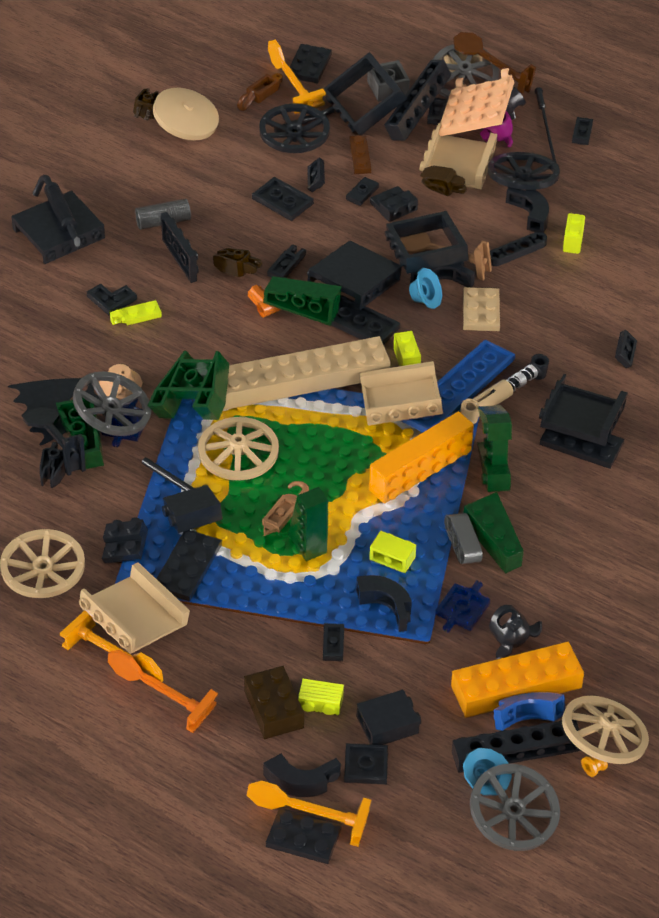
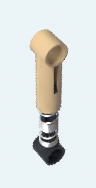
(504, 389)

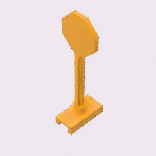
(313, 98)
(82, 627)
(272, 797)

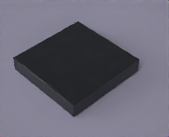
(366, 763)

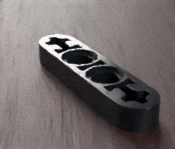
(535, 242)

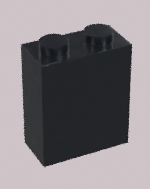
(192, 508)
(388, 718)

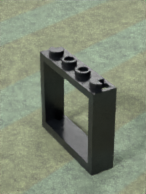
(352, 75)
(429, 259)

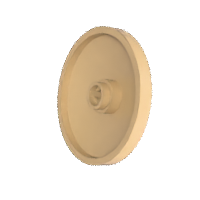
(185, 114)

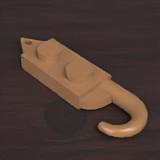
(282, 510)

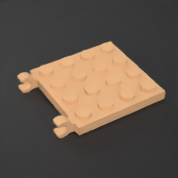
(476, 105)

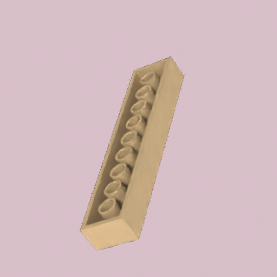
(303, 372)

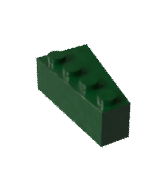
(304, 298)
(76, 425)
(310, 524)
(495, 531)

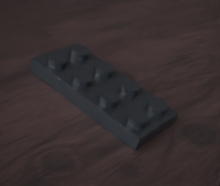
(179, 247)
(364, 322)
(583, 449)
(188, 564)

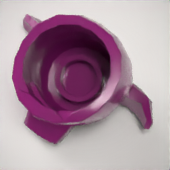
(503, 131)

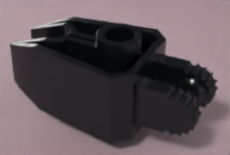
(52, 465)

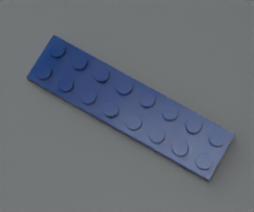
(466, 381)

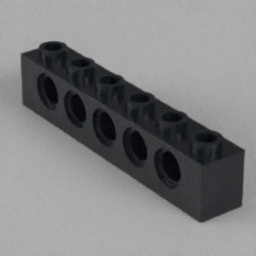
(418, 100)
(518, 744)

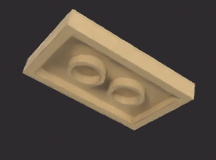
(481, 309)

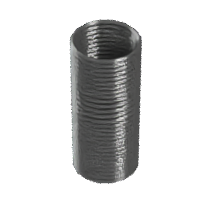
(150, 215)

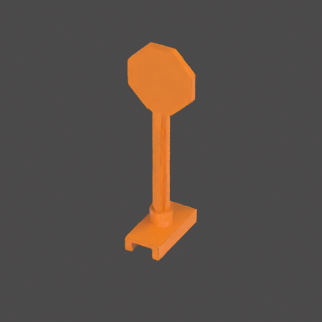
(127, 668)

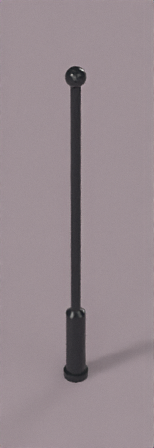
(539, 94)

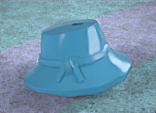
(426, 289)
(479, 762)

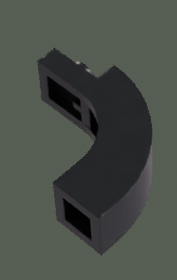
(534, 203)
(454, 272)
(386, 592)
(300, 782)

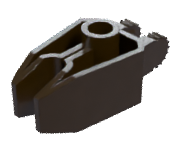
(144, 104)
(443, 180)
(236, 262)

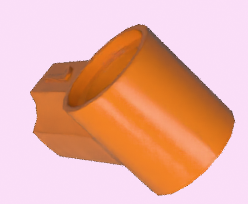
(256, 294)

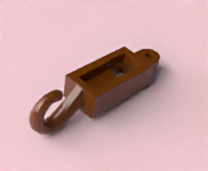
(260, 91)

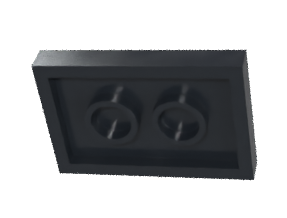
(310, 62)
(282, 198)
(303, 835)

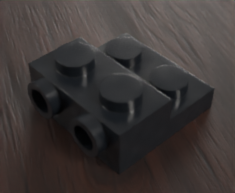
(394, 203)
(124, 540)

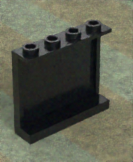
(45, 232)
(358, 271)
(581, 413)

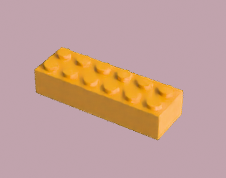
(421, 457)
(541, 670)

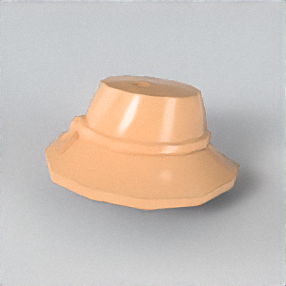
(125, 371)

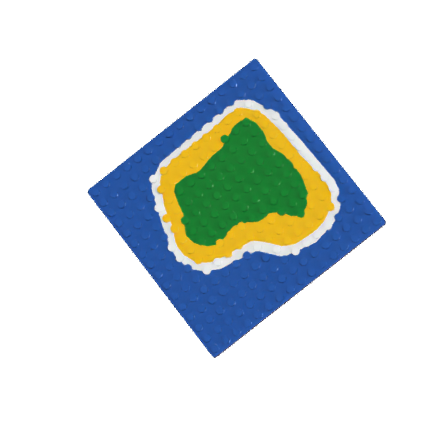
(327, 447)

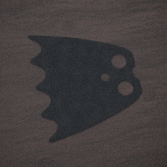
(46, 395)

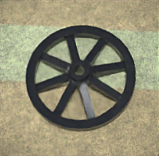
(294, 131)
(523, 176)

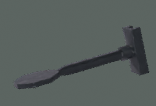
(72, 446)

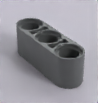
(463, 538)

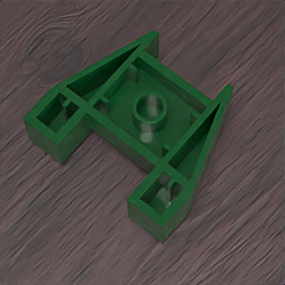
(193, 379)
(494, 448)

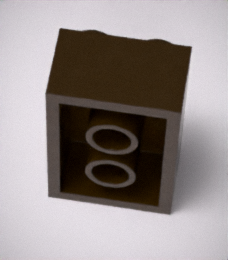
(274, 702)

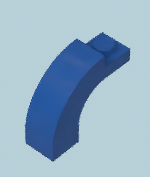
(529, 706)

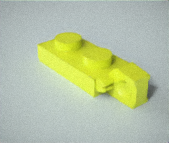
(136, 313)

